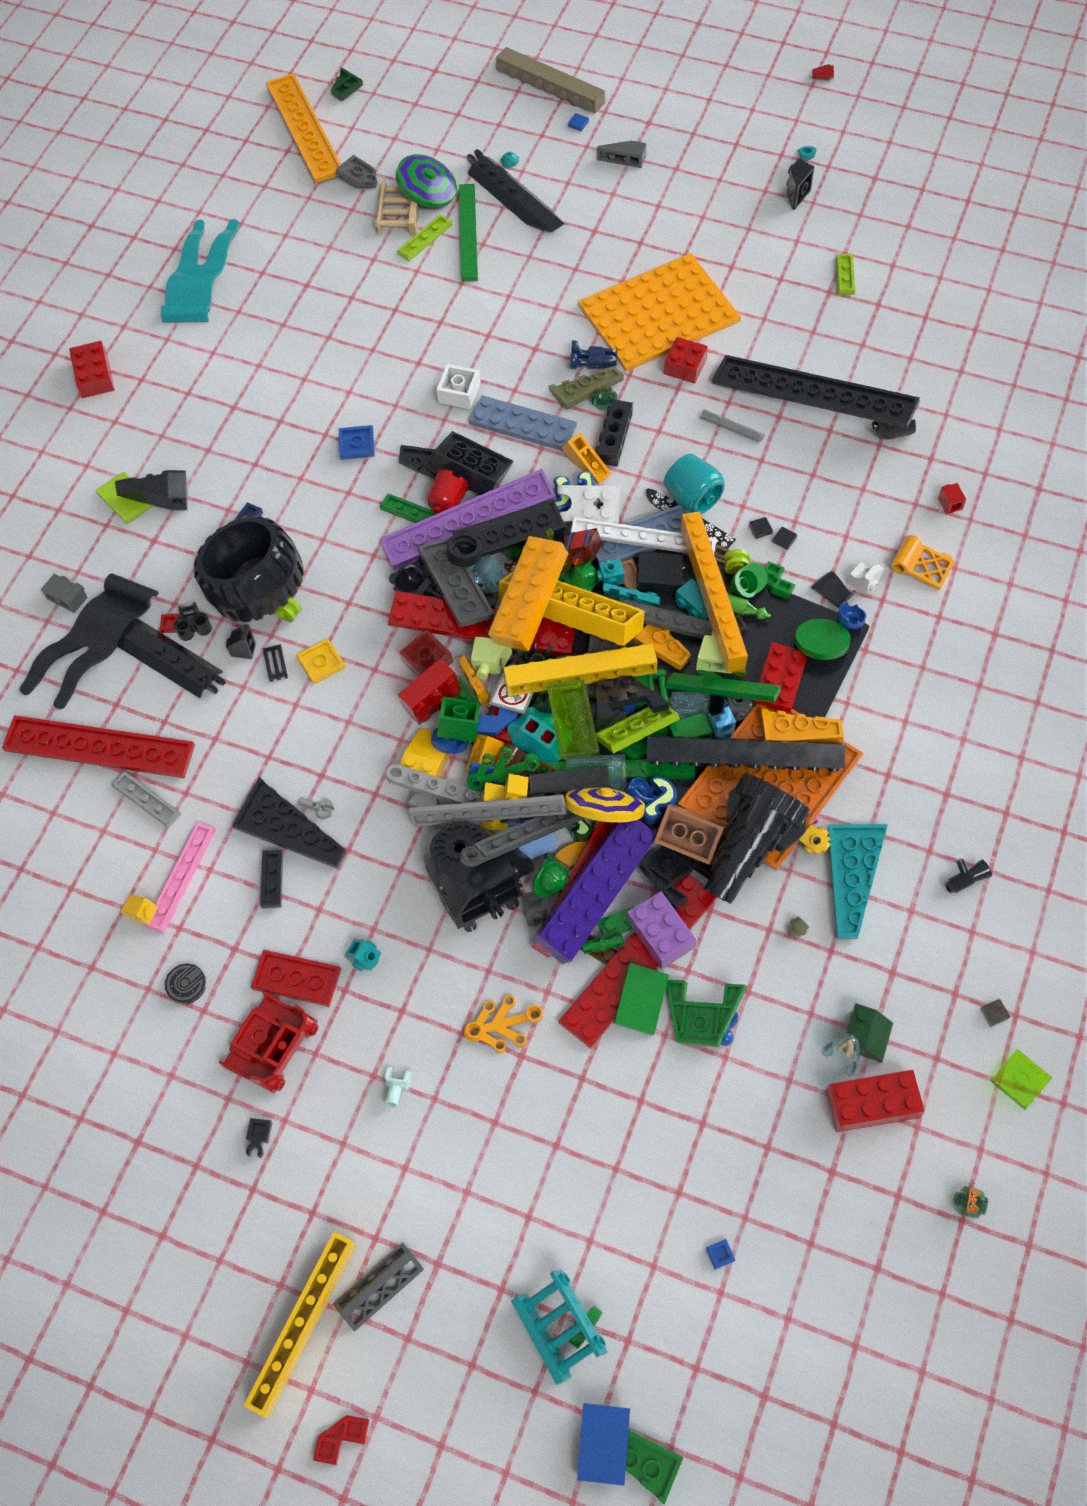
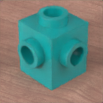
(610, 572)
(363, 954)

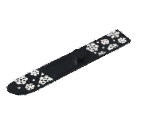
(664, 502)

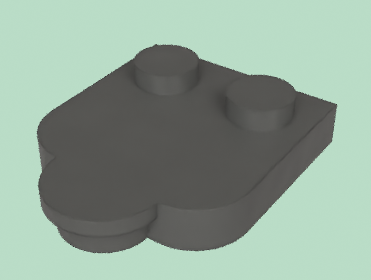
(358, 172)

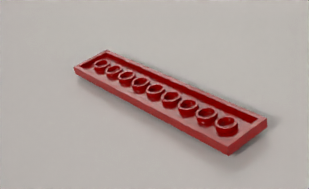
(432, 613)
(99, 746)
(598, 1003)

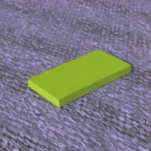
(635, 728)

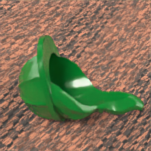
(550, 878)

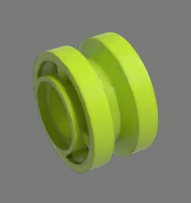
(735, 560)
(289, 611)

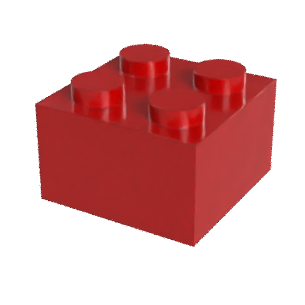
(685, 360)

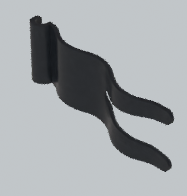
(96, 627)

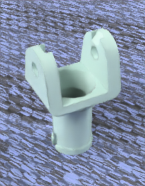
(395, 1087)

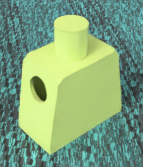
(709, 656)
(489, 657)

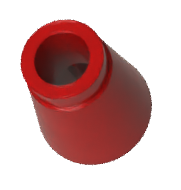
(823, 72)

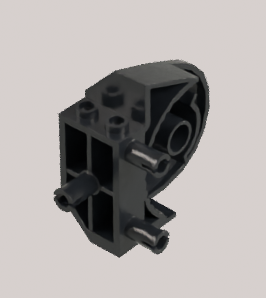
(475, 890)

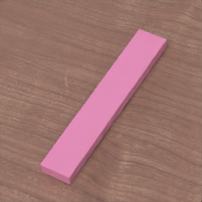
(181, 876)

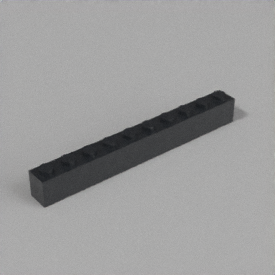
(746, 752)

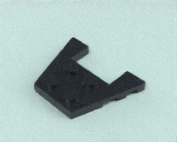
(624, 692)
(668, 868)

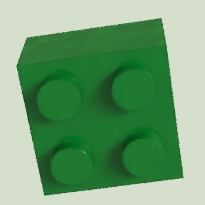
(458, 719)

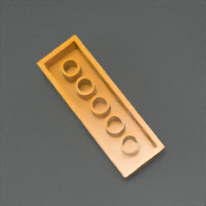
(528, 593)

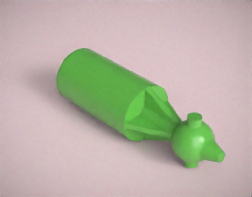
(743, 607)

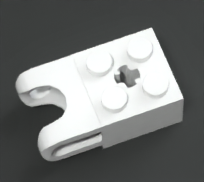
(585, 502)

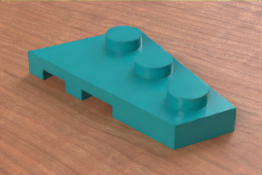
(617, 592)

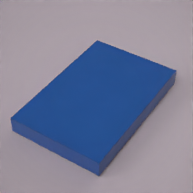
(603, 1444)

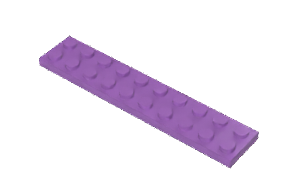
(519, 494)

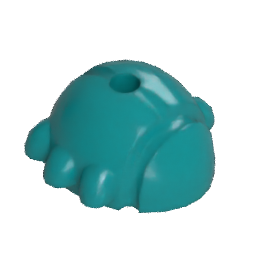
(807, 152)
(509, 159)

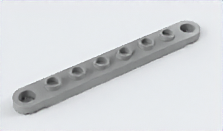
(432, 786)

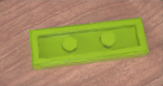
(845, 274)

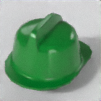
(582, 576)
(749, 580)

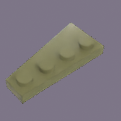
(579, 390)

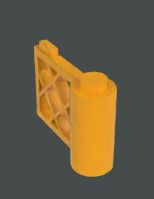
(908, 557)

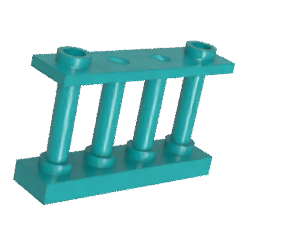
(537, 1327)

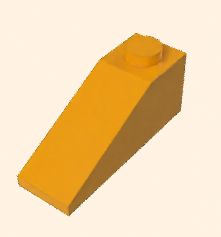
(586, 458)

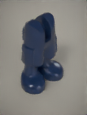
(598, 357)

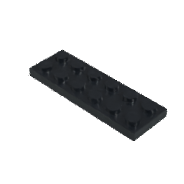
(514, 528)

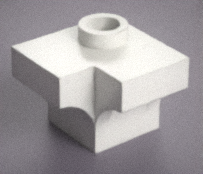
(865, 578)

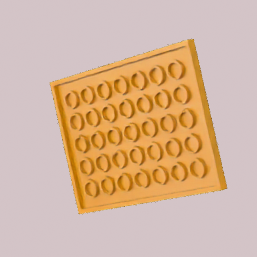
(657, 306)

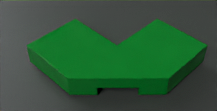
(775, 583)

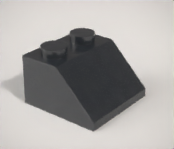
(799, 182)

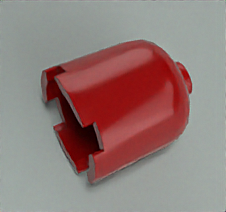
(446, 491)

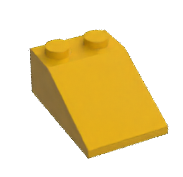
(423, 756)

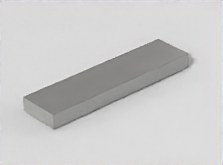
(146, 799)

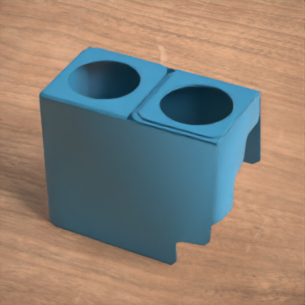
(722, 723)

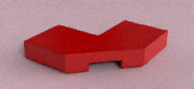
(347, 1429)

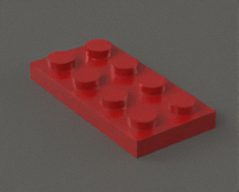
(783, 668)

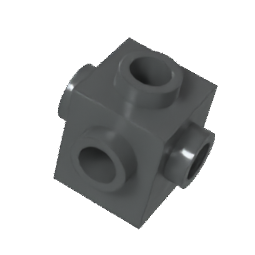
(739, 707)

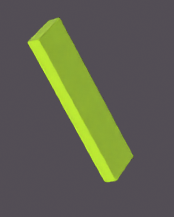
(424, 238)

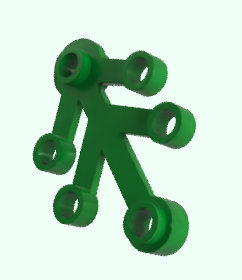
(499, 772)

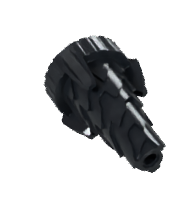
(758, 822)

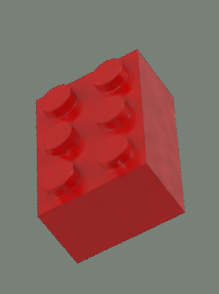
(91, 369)
(426, 692)

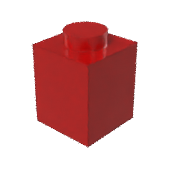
(952, 498)

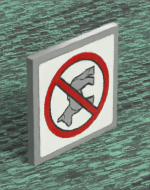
(515, 703)

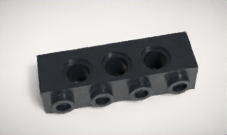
(615, 432)

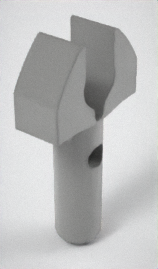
(326, 803)

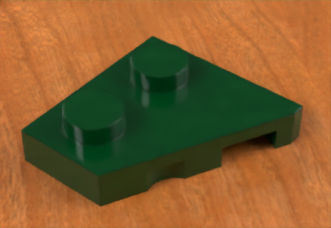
(345, 84)

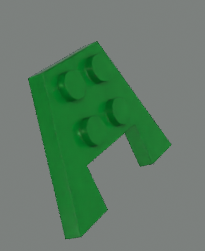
(701, 1021)

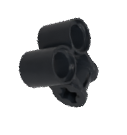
(191, 621)

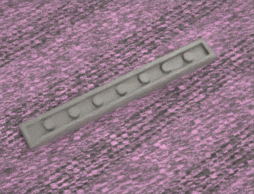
(488, 810)

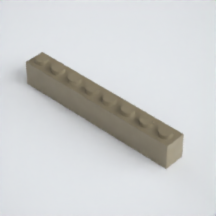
(550, 80)

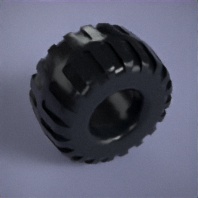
(248, 568)

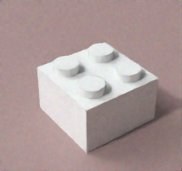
(458, 386)

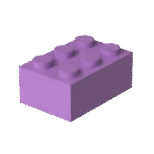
(661, 930)

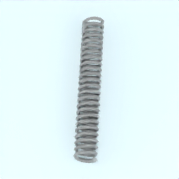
(710, 414)

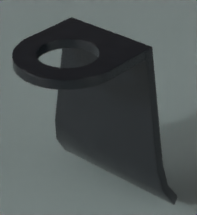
(833, 589)

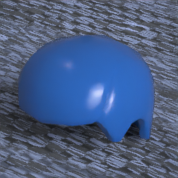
(851, 616)
(640, 788)

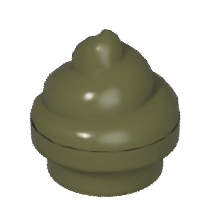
(797, 927)

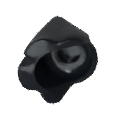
(409, 576)

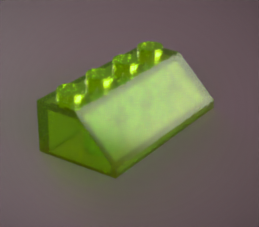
(573, 719)

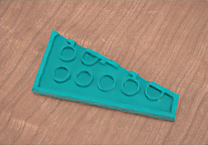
(853, 866)

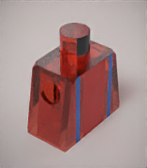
(582, 546)

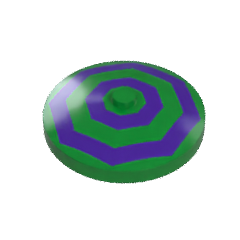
(426, 181)

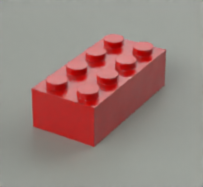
(875, 1100)

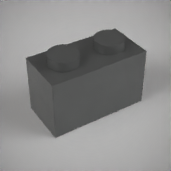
(64, 593)

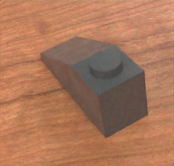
(624, 153)

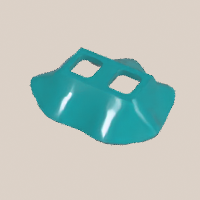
(532, 741)

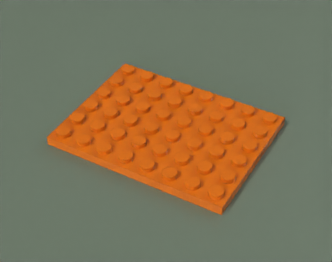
(813, 788)

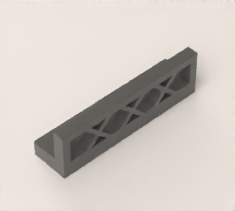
(371, 1283)

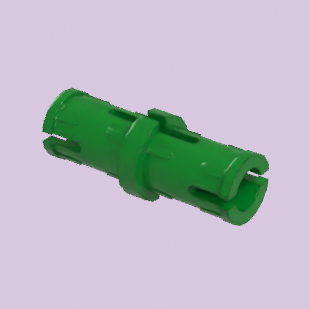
(603, 943)

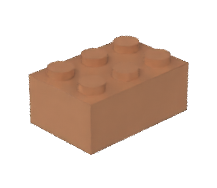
(690, 834)

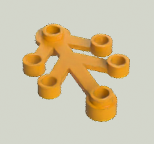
(499, 1024)

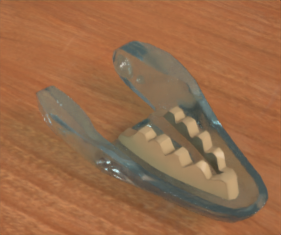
(848, 1044)

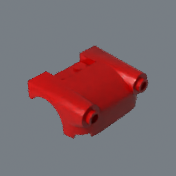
(268, 1042)

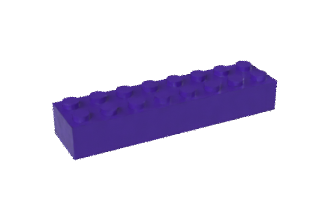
(594, 889)

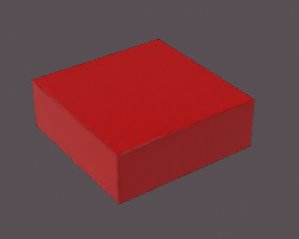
(167, 623)

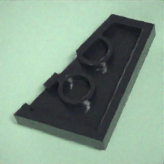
(416, 459)

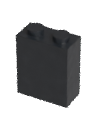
(659, 572)

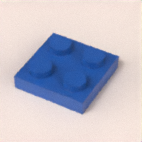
(356, 442)

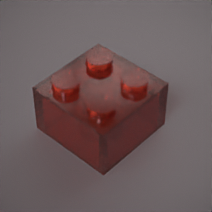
(424, 652)

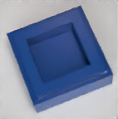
(578, 122)
(720, 1254)

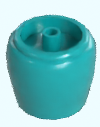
(694, 483)

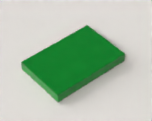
(641, 999)

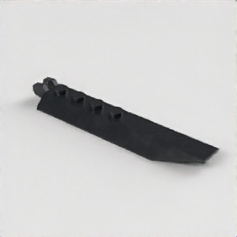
(512, 193)
(170, 658)

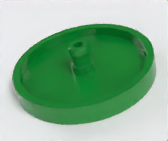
(822, 639)

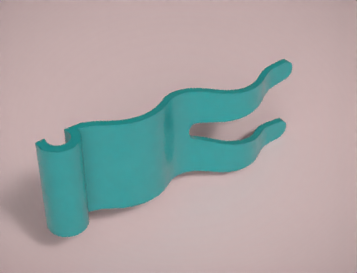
(191, 285)

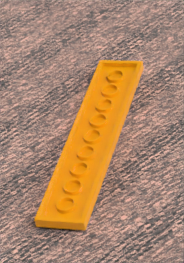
(304, 127)

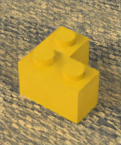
(515, 788)

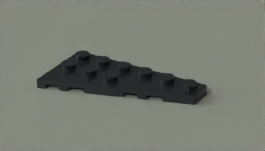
(282, 824)

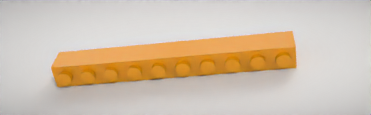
(713, 592)

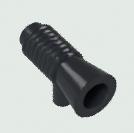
(968, 876)

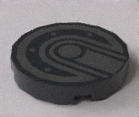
(185, 983)

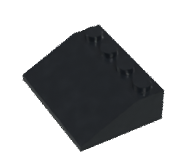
(472, 461)

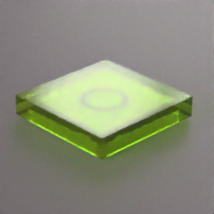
(1021, 1079)

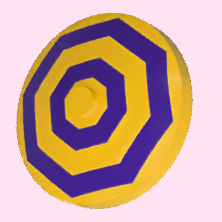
(604, 804)

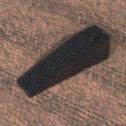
(161, 490)

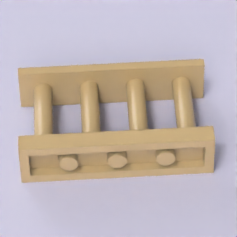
(412, 211)

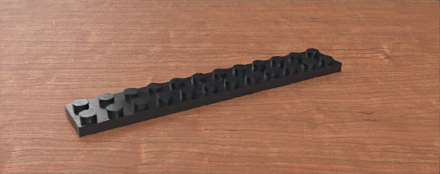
(817, 391)

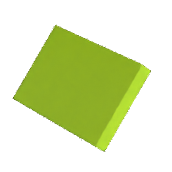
(123, 507)

